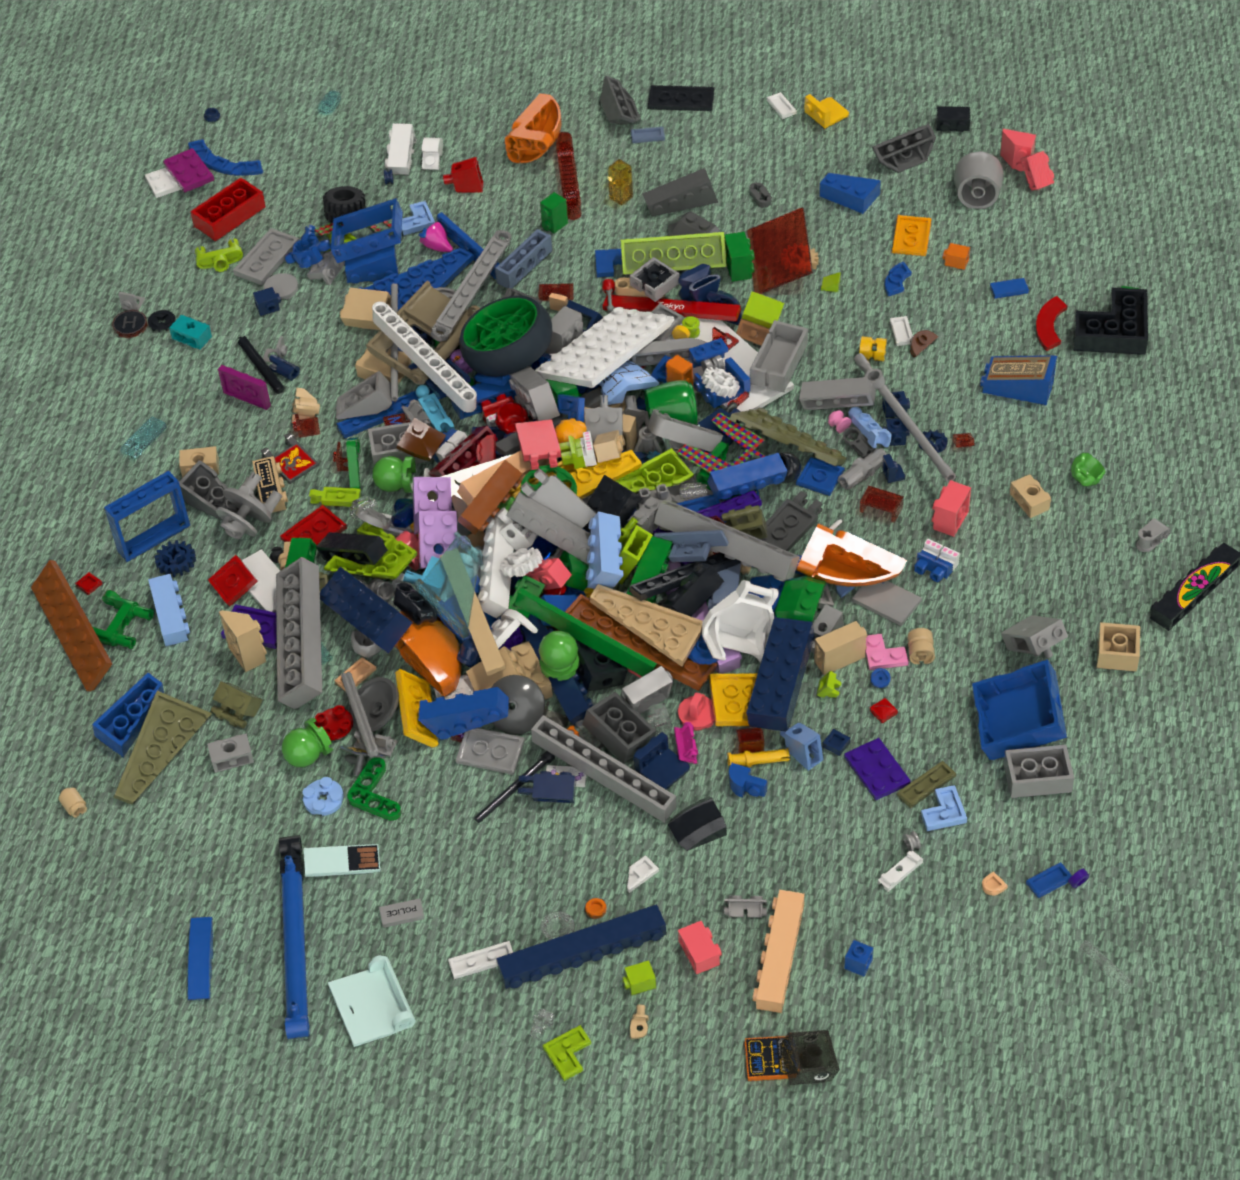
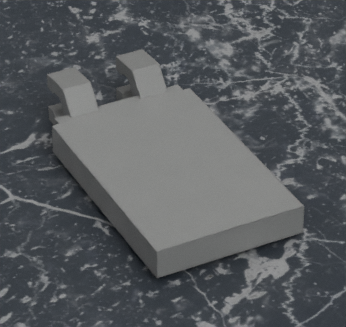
(559, 499)

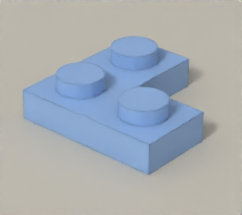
(421, 218)
(948, 813)

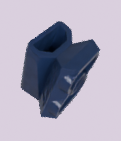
(697, 283)

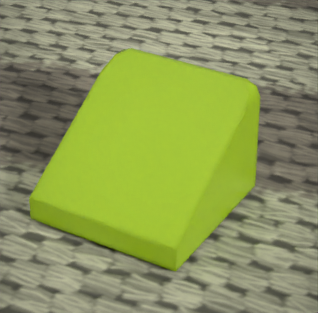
(831, 282)

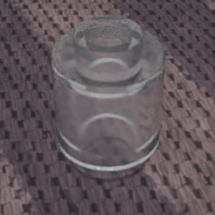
(692, 491)

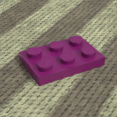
(188, 170)
(244, 387)

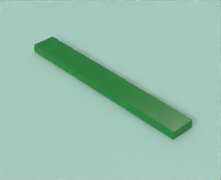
(584, 633)

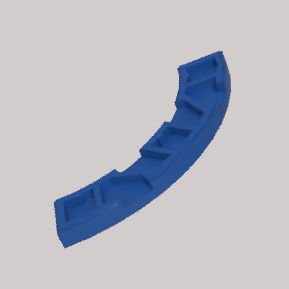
(224, 165)

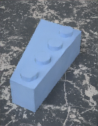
(604, 551)

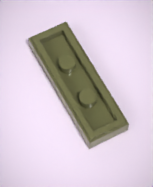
(926, 784)

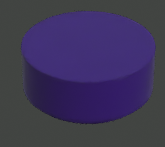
(1078, 878)

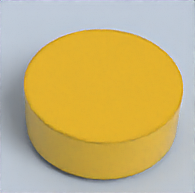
(680, 332)

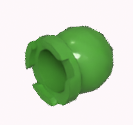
(393, 474)
(558, 655)
(303, 745)

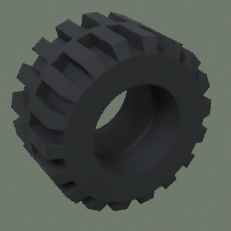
(342, 201)

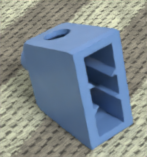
(801, 742)

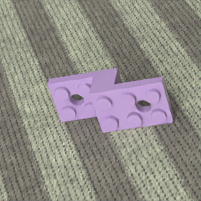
(433, 519)

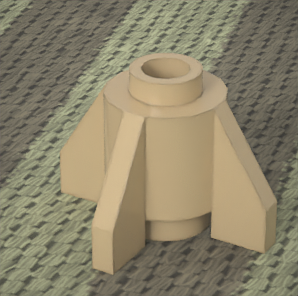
(305, 406)

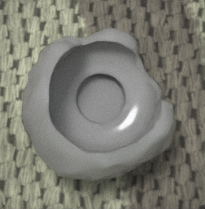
(363, 645)

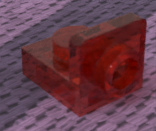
(306, 427)

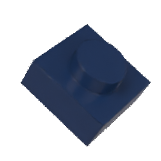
(836, 742)

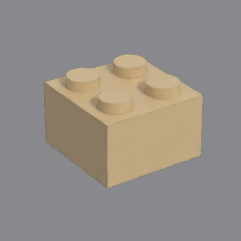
(1118, 646)

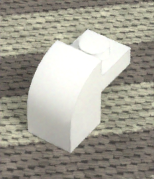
(432, 150)

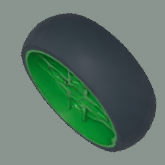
(506, 336)

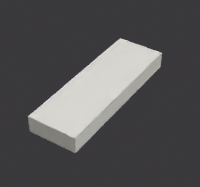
(478, 960)

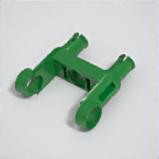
(127, 611)

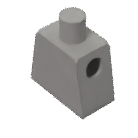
(828, 619)

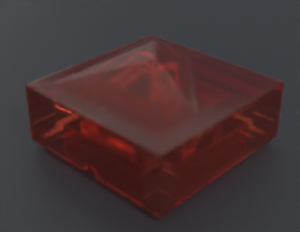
(963, 440)

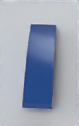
(200, 958)

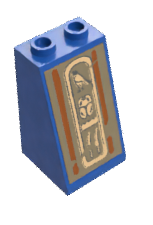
(1020, 377)

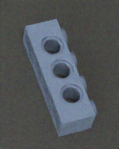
(523, 259)

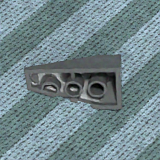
(204, 490)

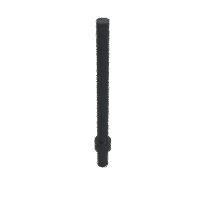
(545, 758)

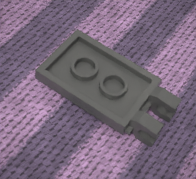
(791, 521)

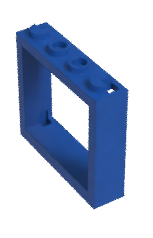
(362, 219)
(138, 499)

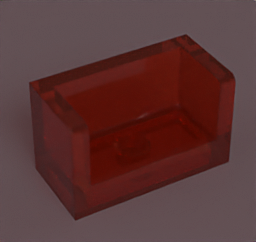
(882, 500)

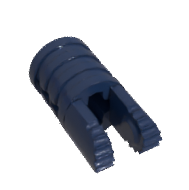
(283, 367)

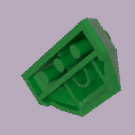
(800, 598)

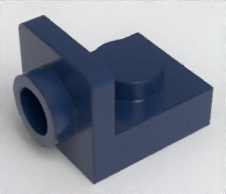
(891, 470)

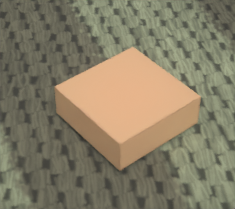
(557, 301)

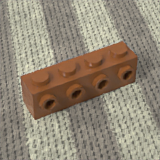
(489, 498)

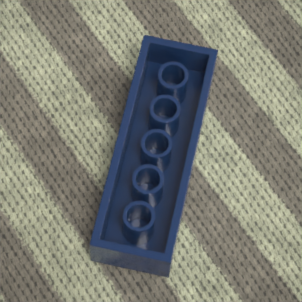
(364, 610)
(780, 674)

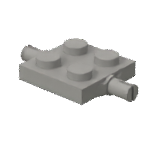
(603, 419)

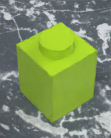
(639, 978)

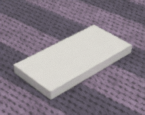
(265, 572)

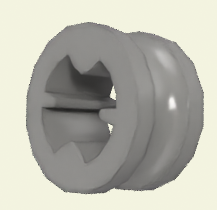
(912, 841)

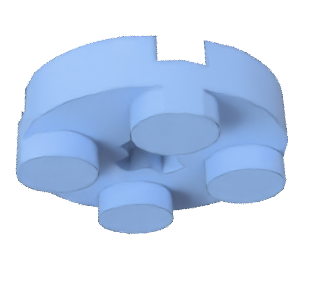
(323, 786)

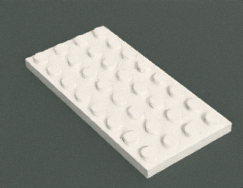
(604, 347)

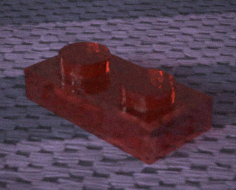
(560, 289)

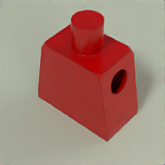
(465, 176)

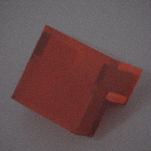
(750, 740)

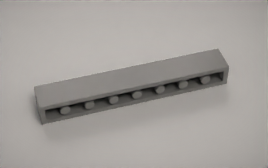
(741, 546)
(604, 768)

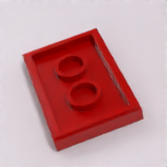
(315, 526)

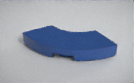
(895, 279)

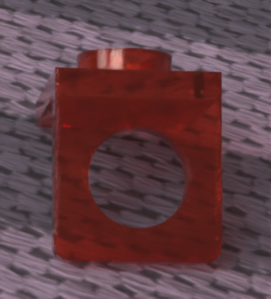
(716, 334)
(337, 457)

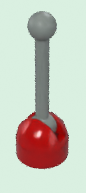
(608, 287)

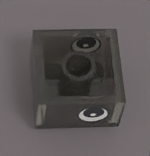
(809, 1057)

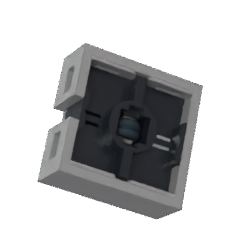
(654, 279)

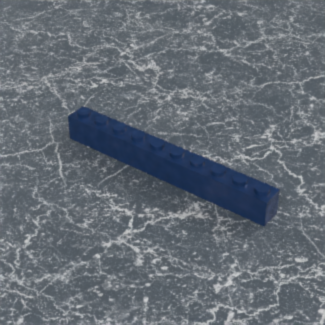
(570, 691)

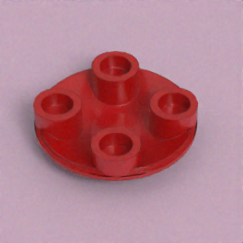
(335, 721)

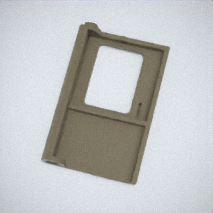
(421, 311)

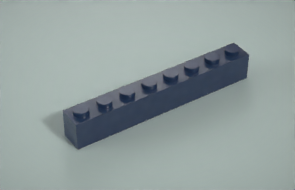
(581, 946)

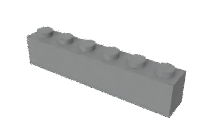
(550, 526)

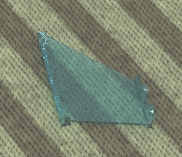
(453, 583)

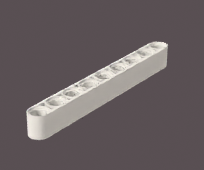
(424, 357)

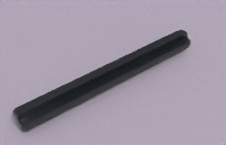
(261, 365)

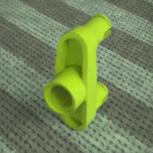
(212, 259)

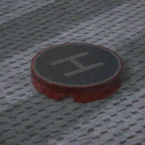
(129, 324)

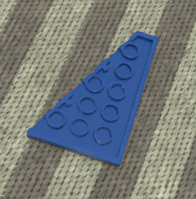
(437, 272)

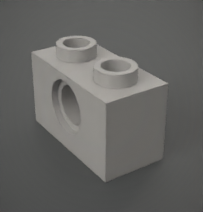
(230, 753)

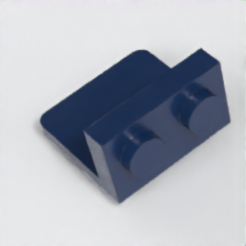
(659, 762)

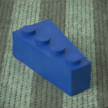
(463, 712)
(125, 718)

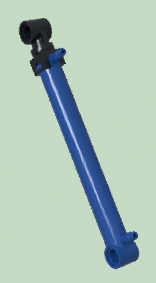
(294, 937)

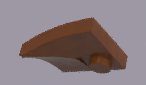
(420, 440)

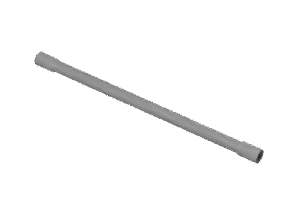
(943, 467)

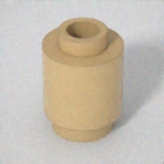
(72, 802)

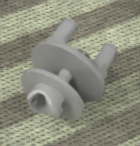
(247, 503)

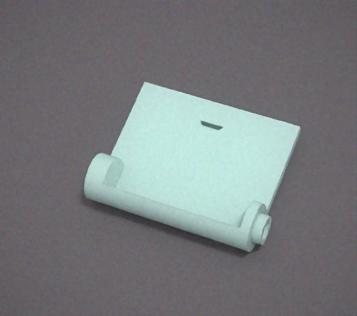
(375, 1001)

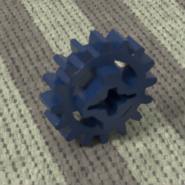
(175, 558)

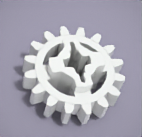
(720, 382)
(521, 562)

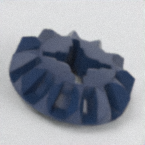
(941, 440)

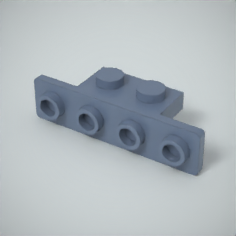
(693, 545)

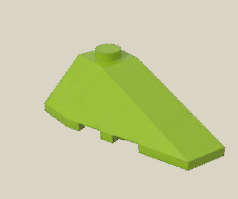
(662, 469)

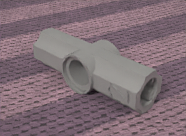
(862, 469)

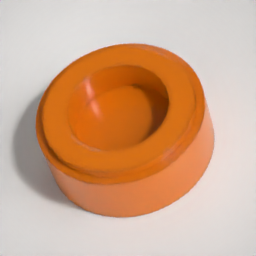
(595, 908)

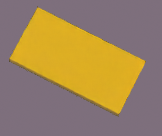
(411, 692)

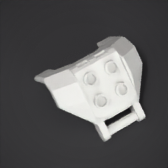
(740, 621)

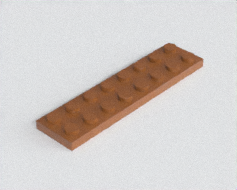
(71, 626)
(690, 673)

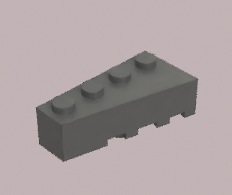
(681, 194)

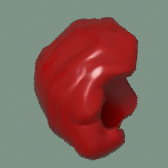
(509, 415)

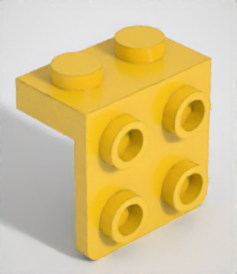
(826, 111)

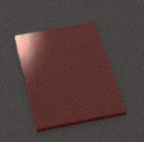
(780, 251)

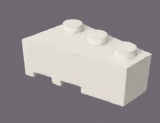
(400, 148)

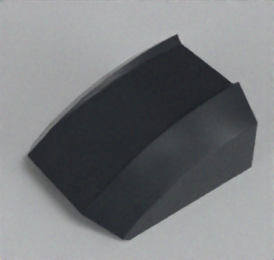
(698, 824)

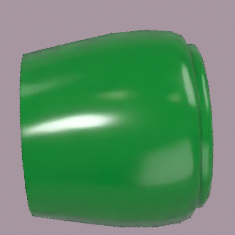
(673, 398)

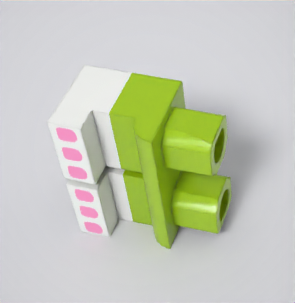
(578, 451)

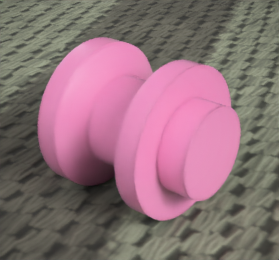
(837, 419)

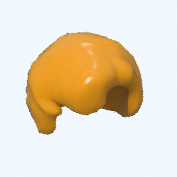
(569, 428)

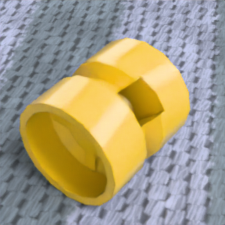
(867, 345)

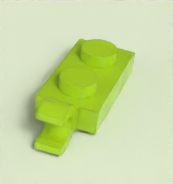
(334, 496)

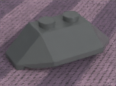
(618, 103)
(906, 149)
(690, 224)

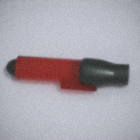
(736, 402)

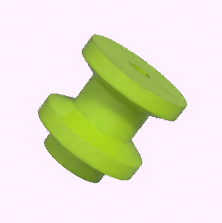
(692, 325)

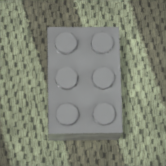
(385, 439)
(1038, 771)

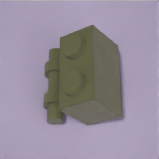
(747, 520)
(237, 699)

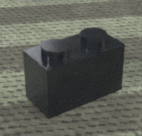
(952, 118)

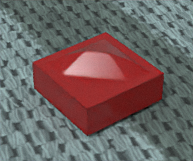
(883, 710)

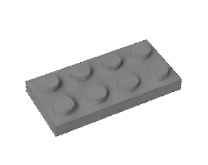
(265, 256)

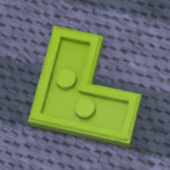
(562, 1051)

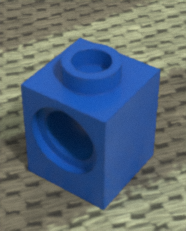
(859, 958)

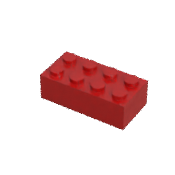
(228, 209)

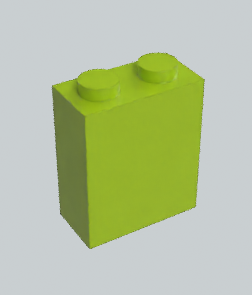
(632, 550)

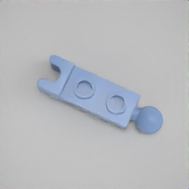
(869, 428)

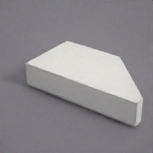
(640, 872)

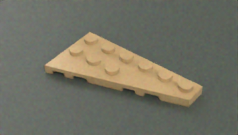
(661, 627)

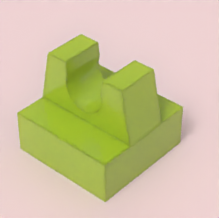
(827, 685)

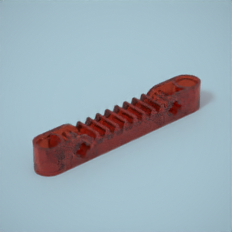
(568, 175)

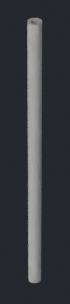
(394, 349)

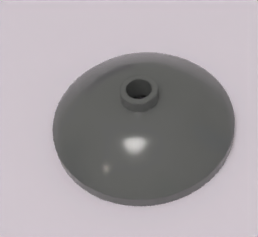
(379, 702)
(528, 704)

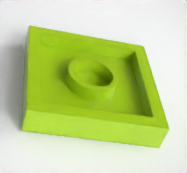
(762, 310)

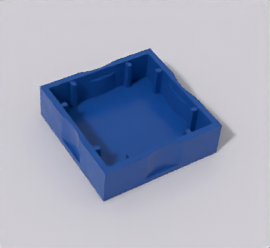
(1019, 710)

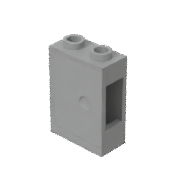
(1035, 635)

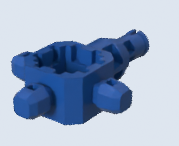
(308, 249)

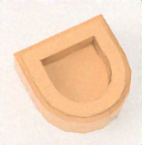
(993, 884)

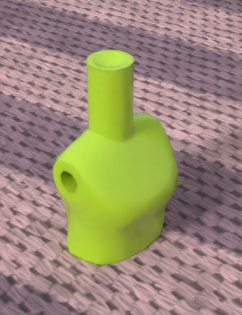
(625, 532)

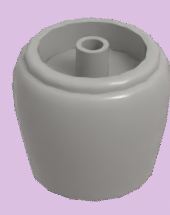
(978, 171)

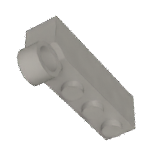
(841, 392)

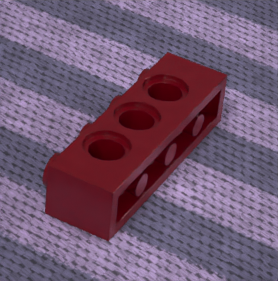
(462, 455)

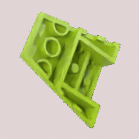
(390, 564)

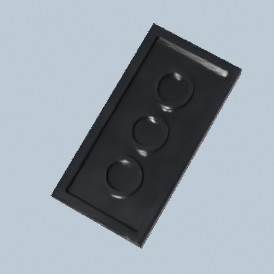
(681, 98)

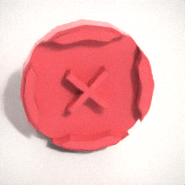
(697, 710)

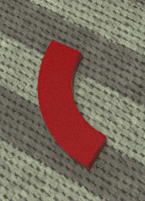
(1045, 323)

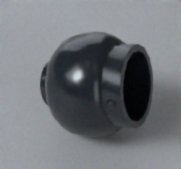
(792, 465)

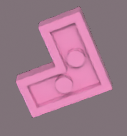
(880, 657)

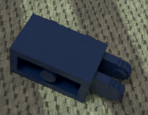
(550, 787)

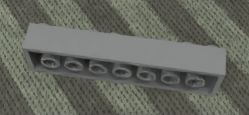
(298, 633)

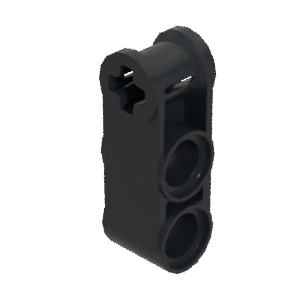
(414, 604)

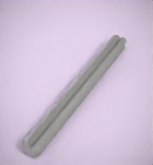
(359, 714)

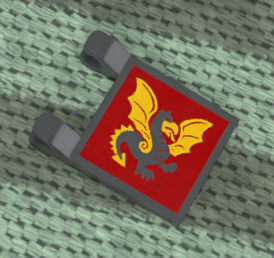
(293, 460)

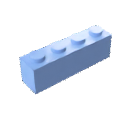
(168, 609)

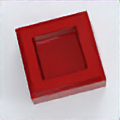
(88, 583)

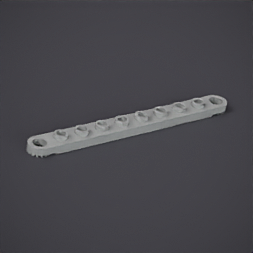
(471, 285)

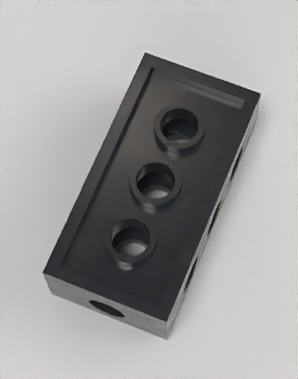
(598, 670)

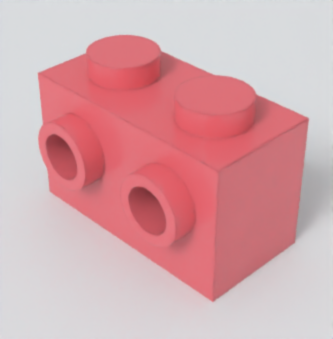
(551, 573)
(699, 947)

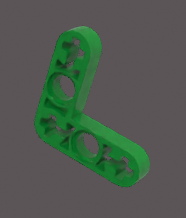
(353, 451)
(367, 794)

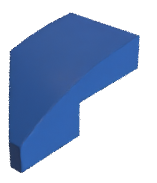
(659, 372)

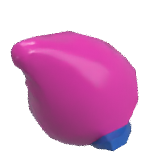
(435, 238)

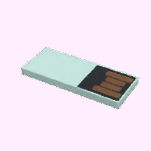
(341, 860)

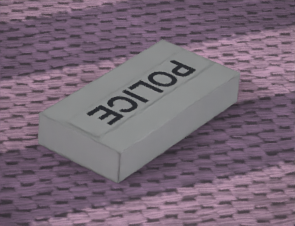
(401, 913)

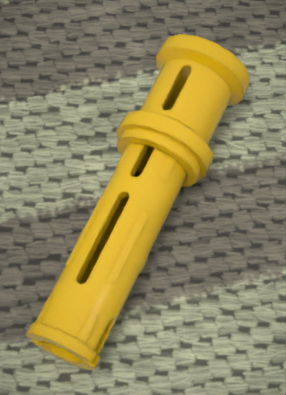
(748, 759)

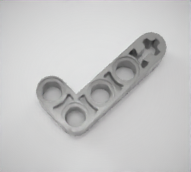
(683, 432)

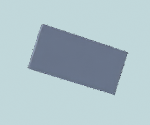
(647, 135)

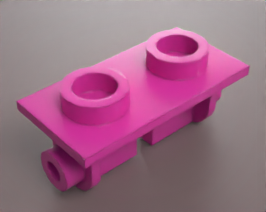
(685, 743)

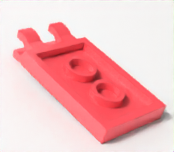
(538, 442)

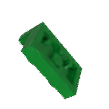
(530, 585)

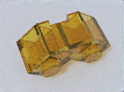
(620, 182)

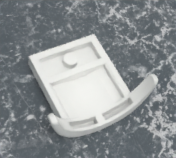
(508, 624)

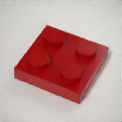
(233, 580)

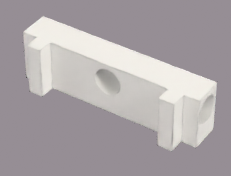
(907, 865)

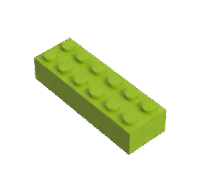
(676, 252)

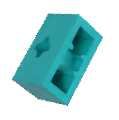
(190, 332)

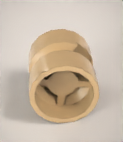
(921, 646)

